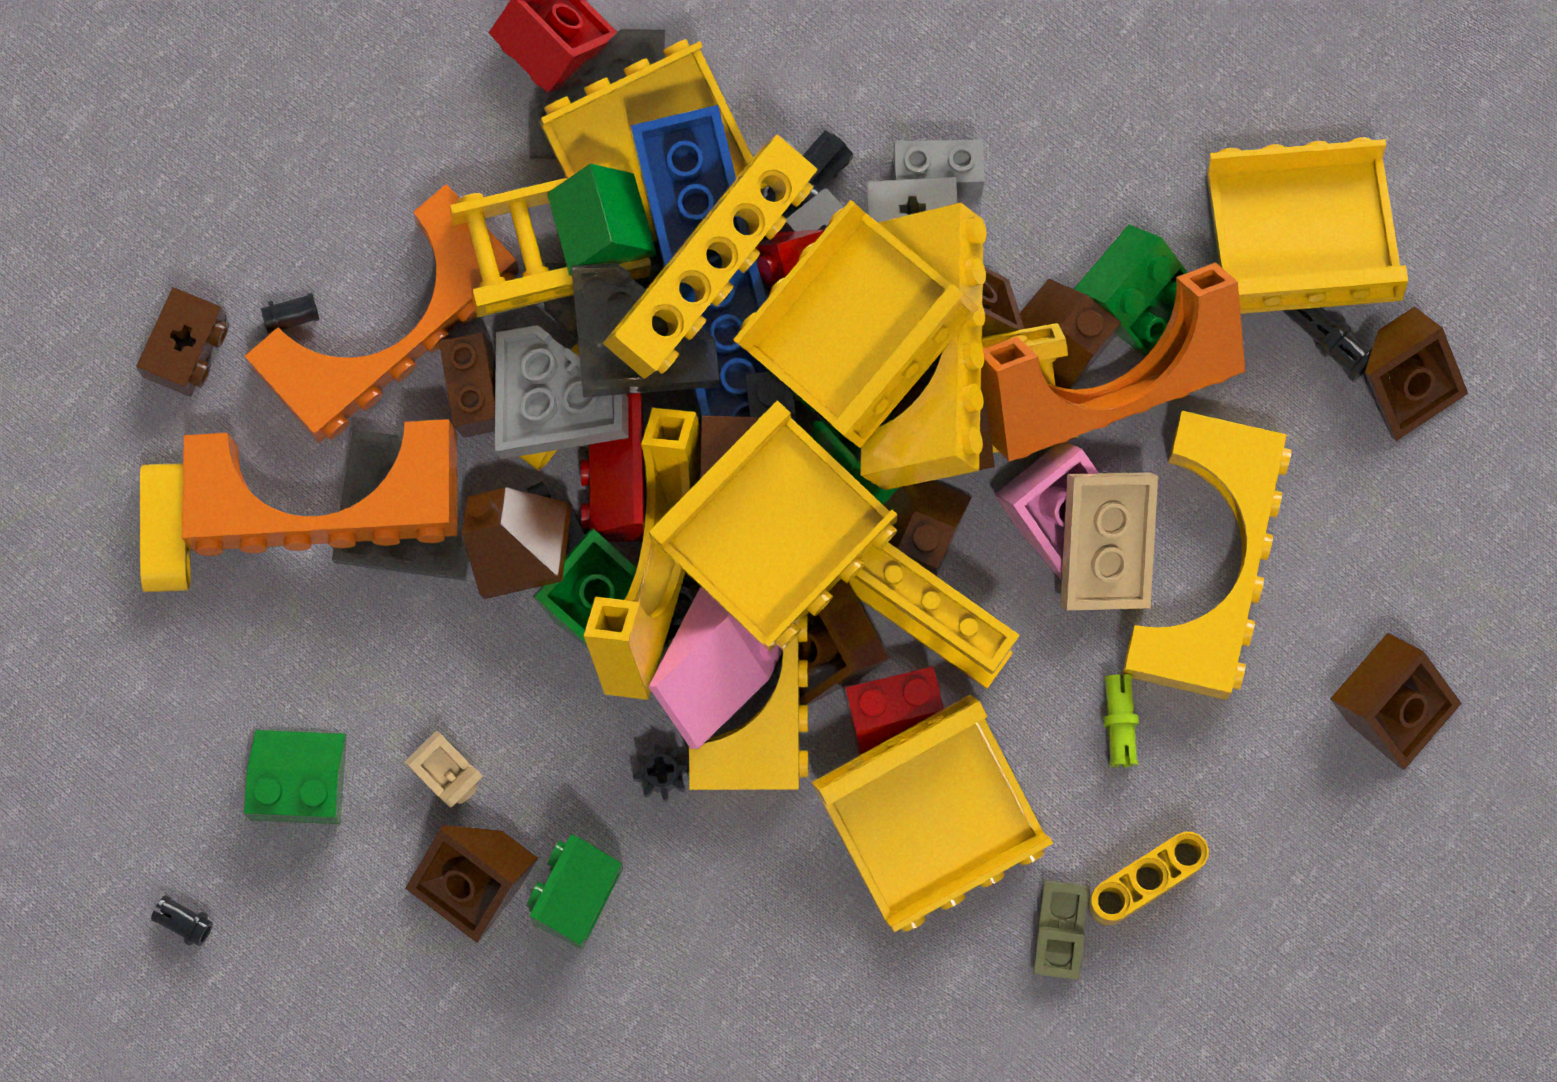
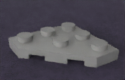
(543, 400)

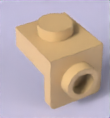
(444, 770)

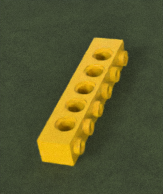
(634, 336)

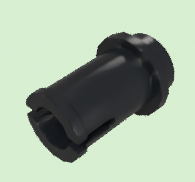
(289, 313)
(181, 920)

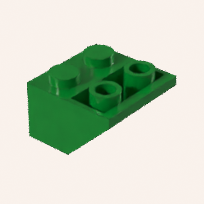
(1136, 286)
(574, 891)

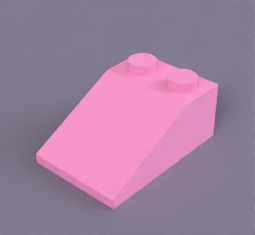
(1038, 500)
(710, 670)

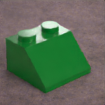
(295, 777)

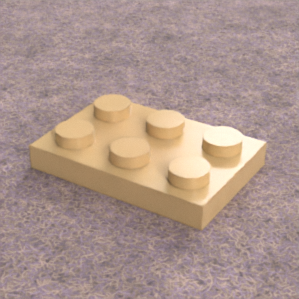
(1109, 541)

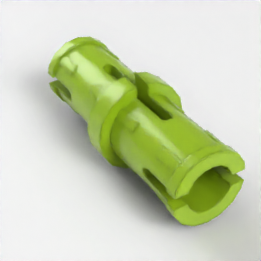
(1121, 721)

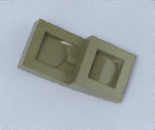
(1061, 929)

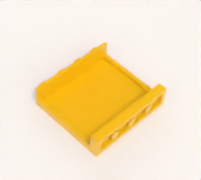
(600, 124)
(1306, 225)
(855, 323)
(774, 528)
(932, 814)

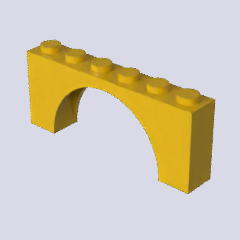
(942, 426)
(1244, 469)
(631, 633)
(766, 747)

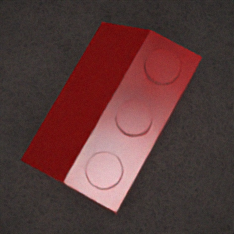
(617, 482)

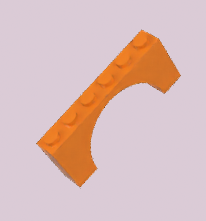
(1194, 351)
(330, 389)
(410, 503)

